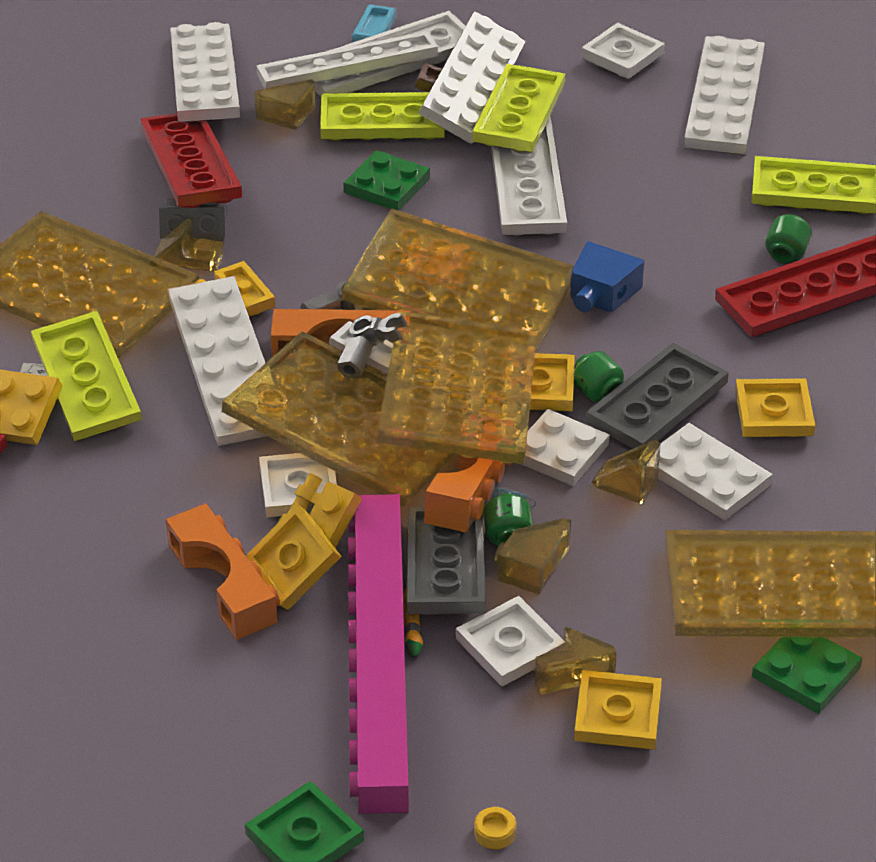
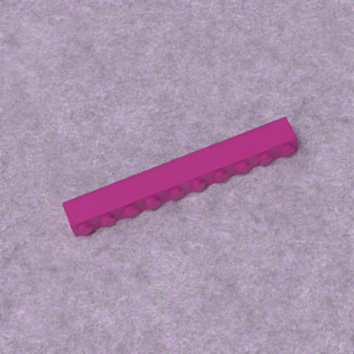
(379, 658)

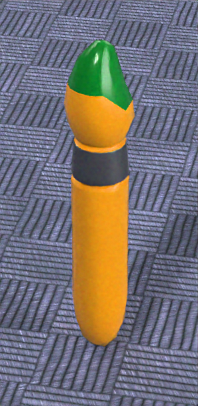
(412, 628)

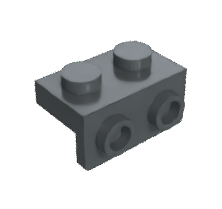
(206, 220)

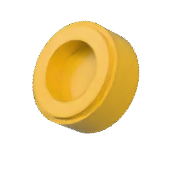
(495, 828)

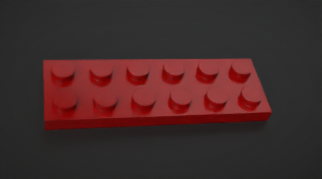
(191, 161)
(802, 288)

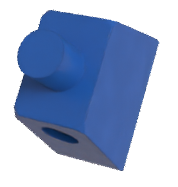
(604, 278)

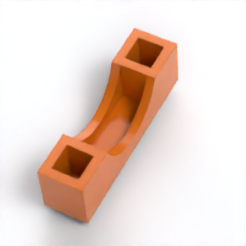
(315, 322)
(459, 497)
(203, 542)

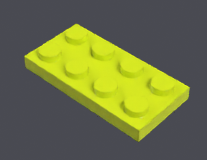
(518, 108)
(376, 116)
(814, 184)
(94, 385)

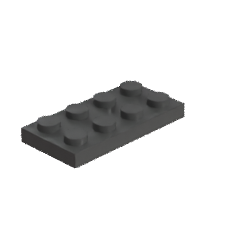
(657, 397)
(444, 568)

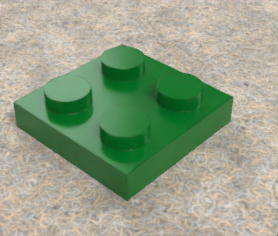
(386, 180)
(807, 669)
(304, 828)

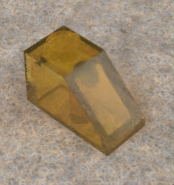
(533, 554)

